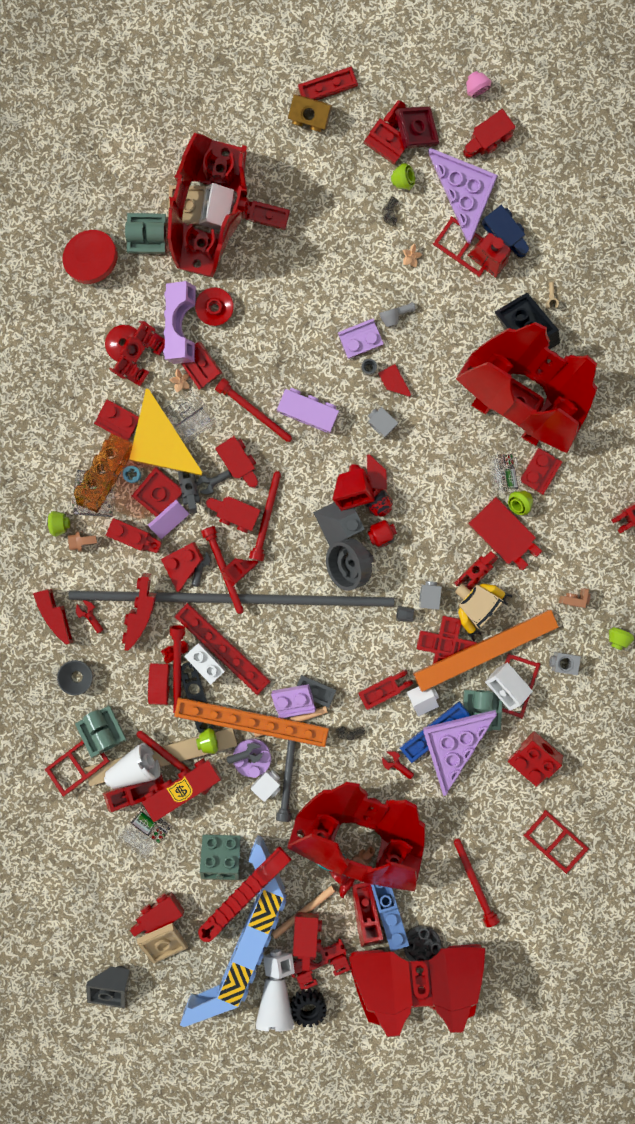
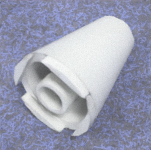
(133, 768)
(275, 1007)

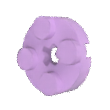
(253, 769)

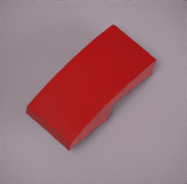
(158, 684)

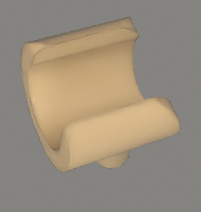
(552, 296)

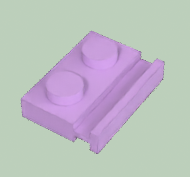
(360, 338)
(293, 701)

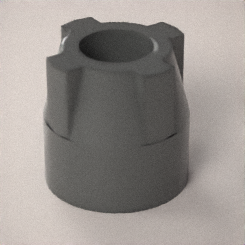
(369, 362)
(404, 614)

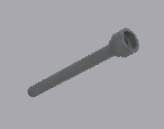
(284, 813)

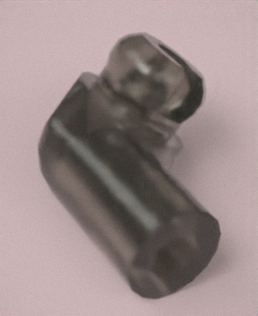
(388, 211)
(350, 735)

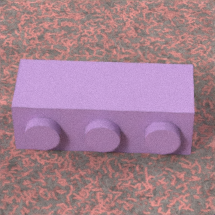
(308, 410)

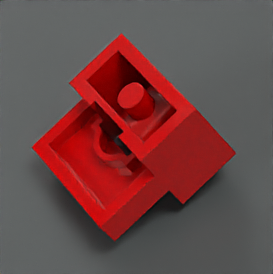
(536, 759)

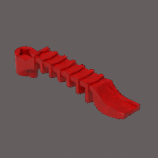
(244, 894)

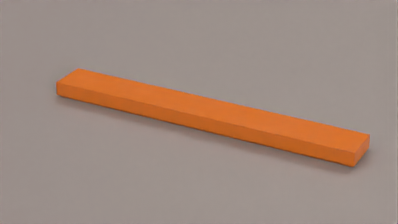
(485, 650)
(251, 722)

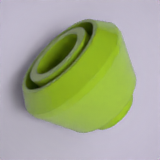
(403, 177)
(520, 502)
(58, 523)
(620, 638)
(207, 741)

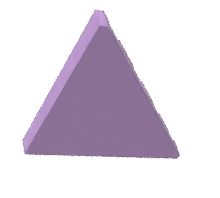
(465, 188)
(454, 743)

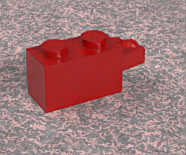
(132, 536)
(160, 914)
(306, 937)

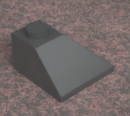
(338, 524)
(109, 987)

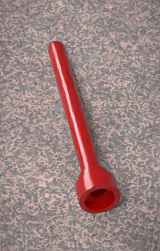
(225, 388)
(210, 535)
(257, 552)
(177, 633)
(164, 753)
(490, 918)

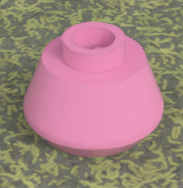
(477, 84)

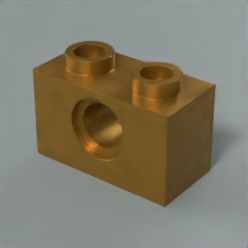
(321, 110)

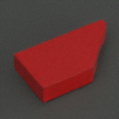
(393, 381)
(376, 473)
(237, 570)

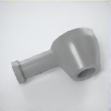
(392, 316)

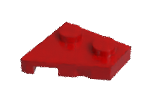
(182, 564)

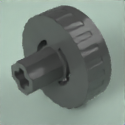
(350, 570)

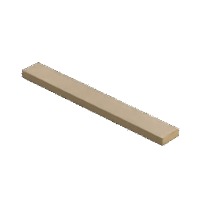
(181, 750)

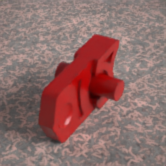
(391, 116)
(168, 652)

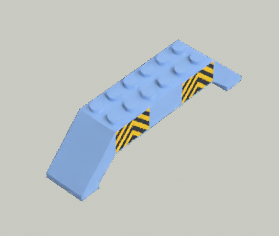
(247, 952)

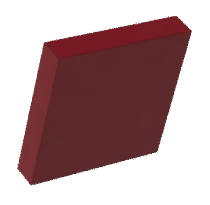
(417, 127)

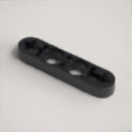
(199, 696)

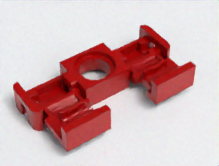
(142, 336)
(334, 953)

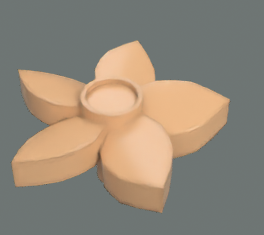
(411, 256)
(180, 381)

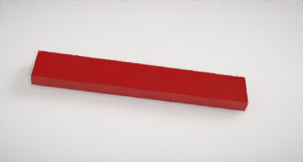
(222, 649)

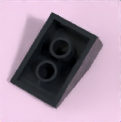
(525, 312)

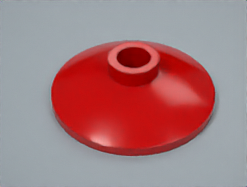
(211, 297)
(113, 339)

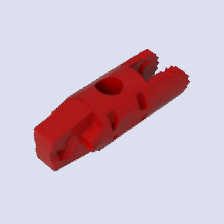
(483, 564)

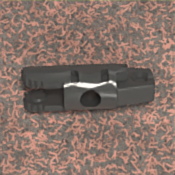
(189, 491)

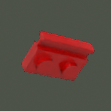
(385, 141)
(203, 369)
(117, 420)
(540, 471)

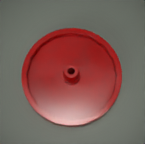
(90, 256)

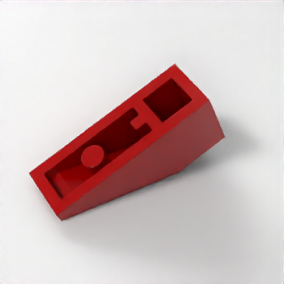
(366, 915)

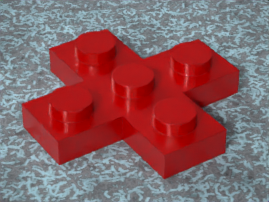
(444, 643)

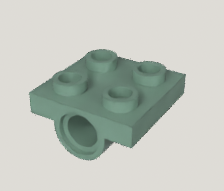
(146, 233)
(483, 701)
(100, 731)

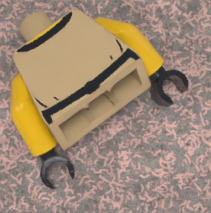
(479, 605)

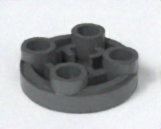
(423, 943)

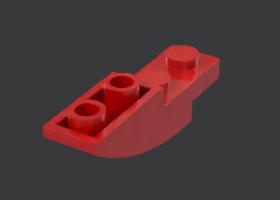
(139, 618)

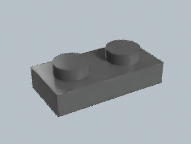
(321, 693)

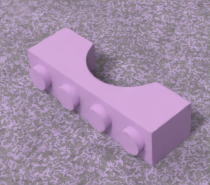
(179, 299)

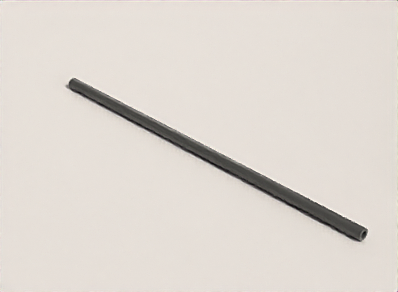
(244, 598)

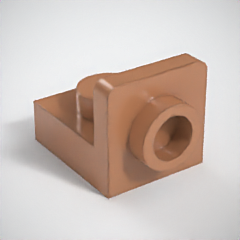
(571, 599)

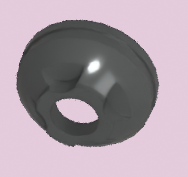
(65, 679)

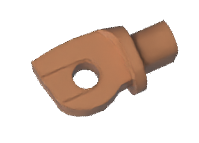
(76, 541)
(364, 856)

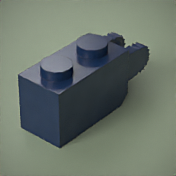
(503, 226)

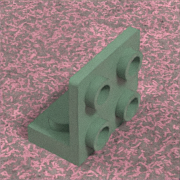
(220, 857)

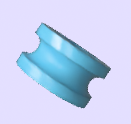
(128, 469)

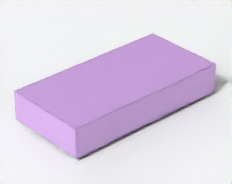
(168, 519)

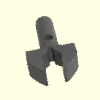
(213, 481)
(198, 571)
(246, 754)

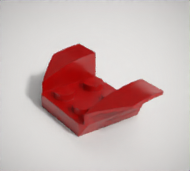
(525, 395)

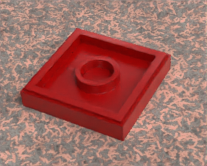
(157, 492)

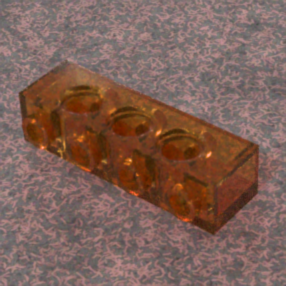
(94, 498)

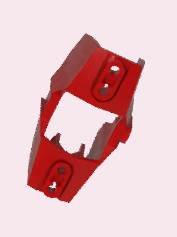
(201, 164)
(525, 352)
(394, 821)
(392, 986)

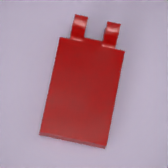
(504, 533)

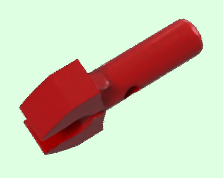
(90, 616)
(399, 766)

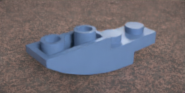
(390, 917)

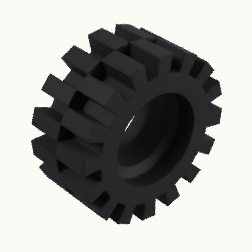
(307, 998)

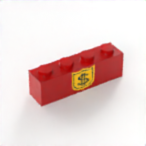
(182, 789)

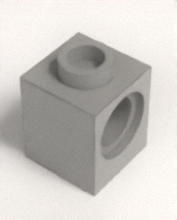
(382, 422)
(430, 595)
(571, 668)

